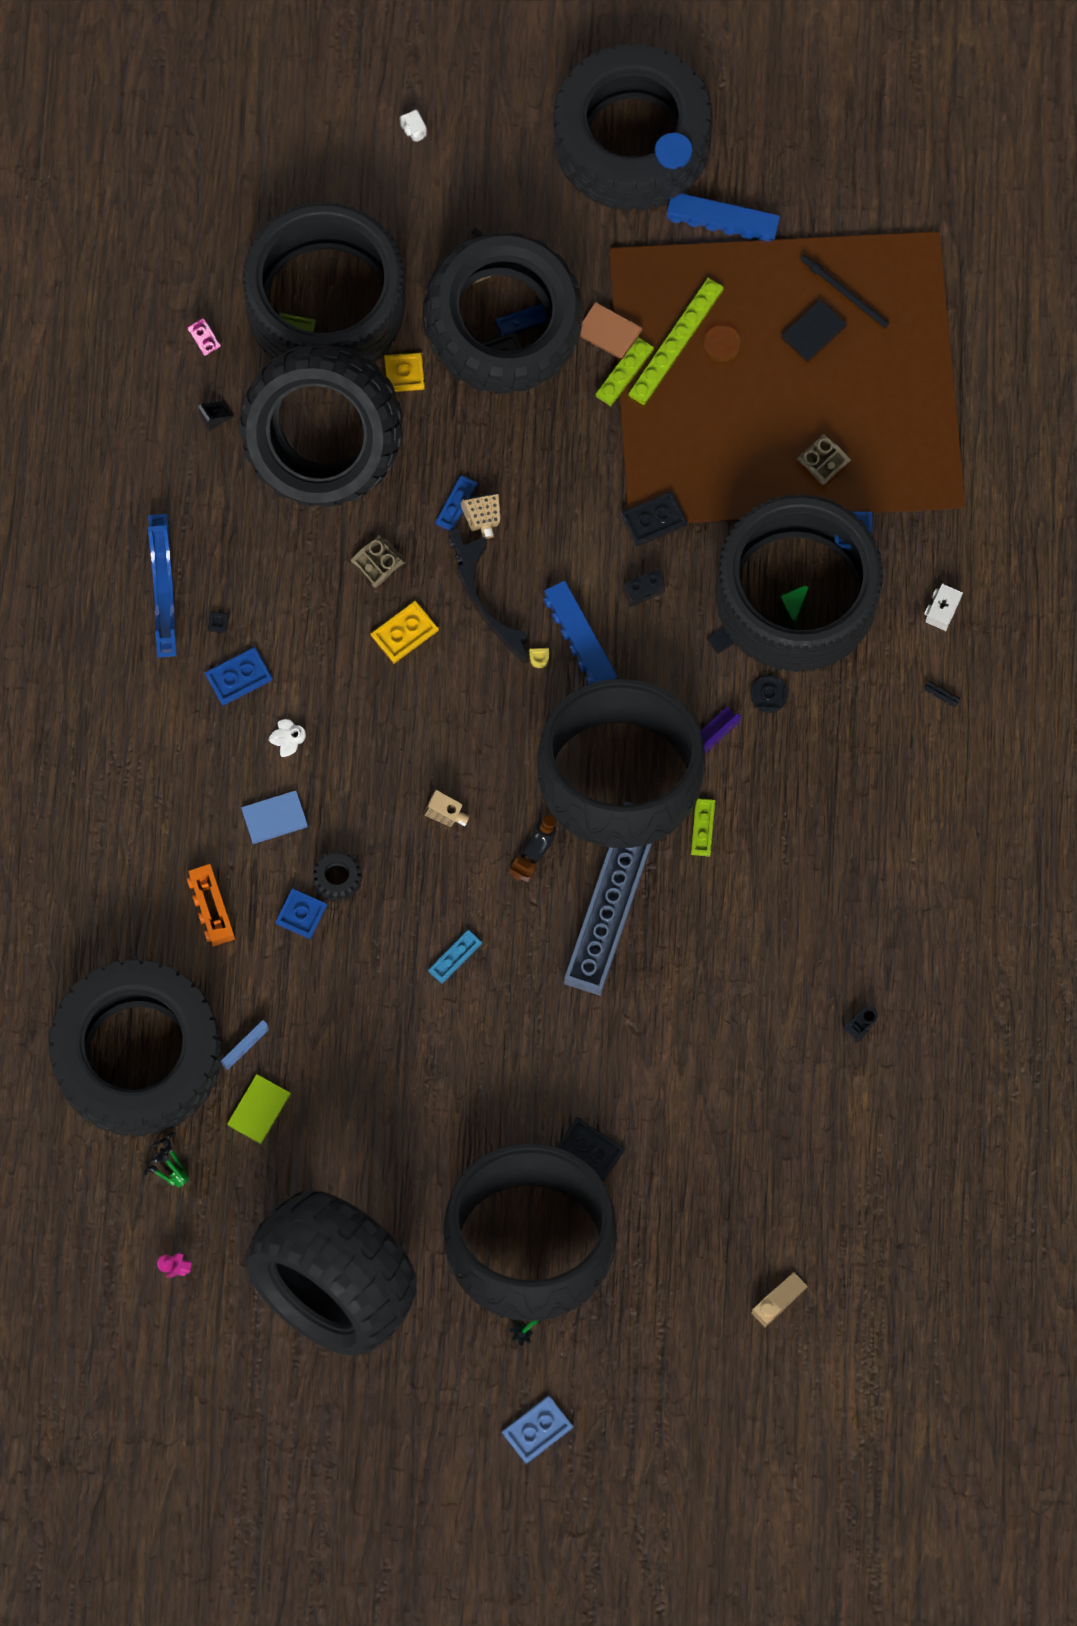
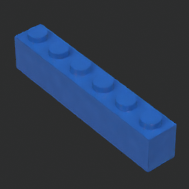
(723, 217)
(579, 634)

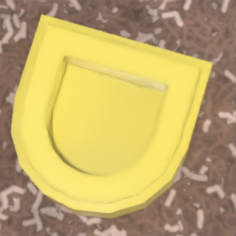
(539, 657)

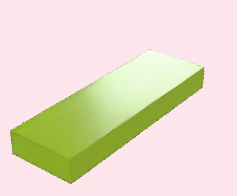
(703, 827)

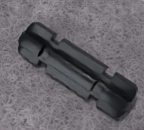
(942, 693)

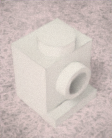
(413, 125)

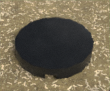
(769, 694)

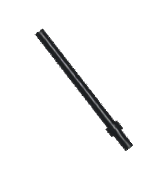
(816, 268)

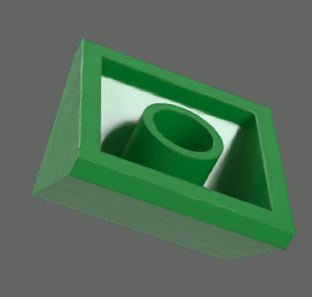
(791, 606)

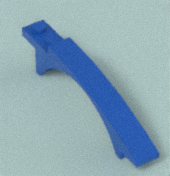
(163, 585)

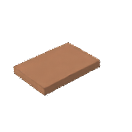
(609, 331)

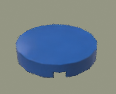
(673, 150)

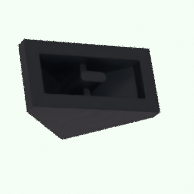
(214, 414)

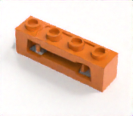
(219, 934)

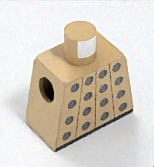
(482, 513)
(439, 807)

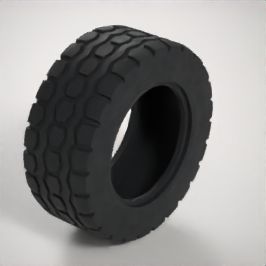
(618, 76)
(124, 987)

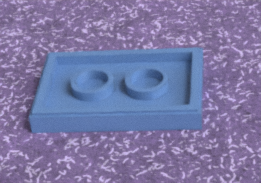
(274, 817)
(537, 1429)

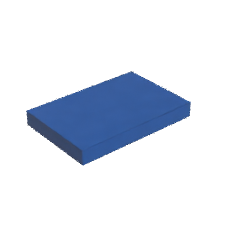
(238, 676)

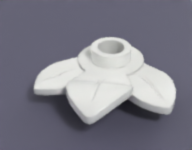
(284, 737)

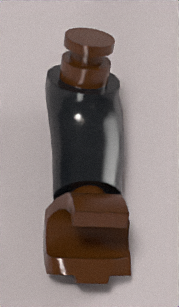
(539, 843)

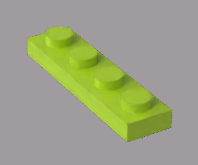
(624, 371)

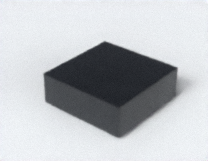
(218, 622)

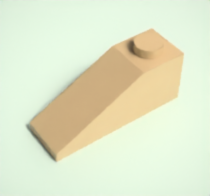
(778, 1299)

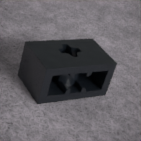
(644, 588)

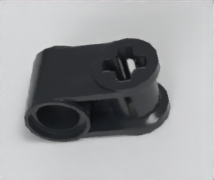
(858, 1026)

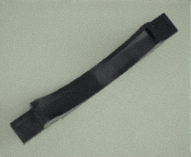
(467, 561)

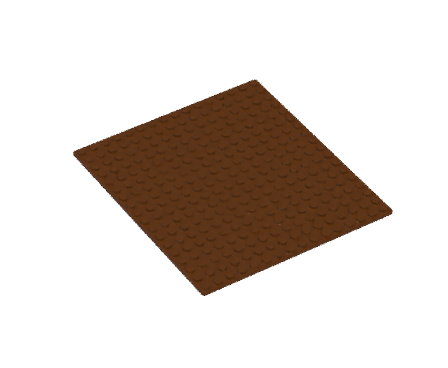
(735, 427)

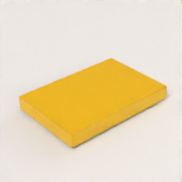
(404, 632)

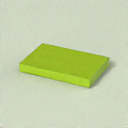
(258, 1109)

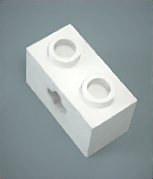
(941, 617)

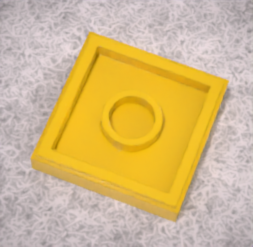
(405, 371)

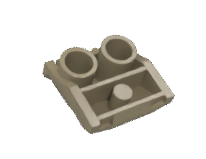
(827, 459)
(378, 560)

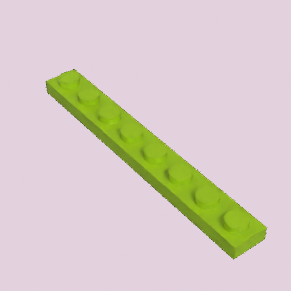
(676, 341)

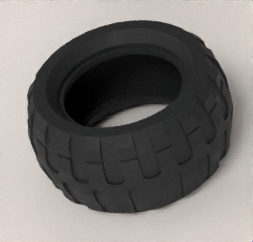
(512, 257)
(287, 470)
(331, 1272)

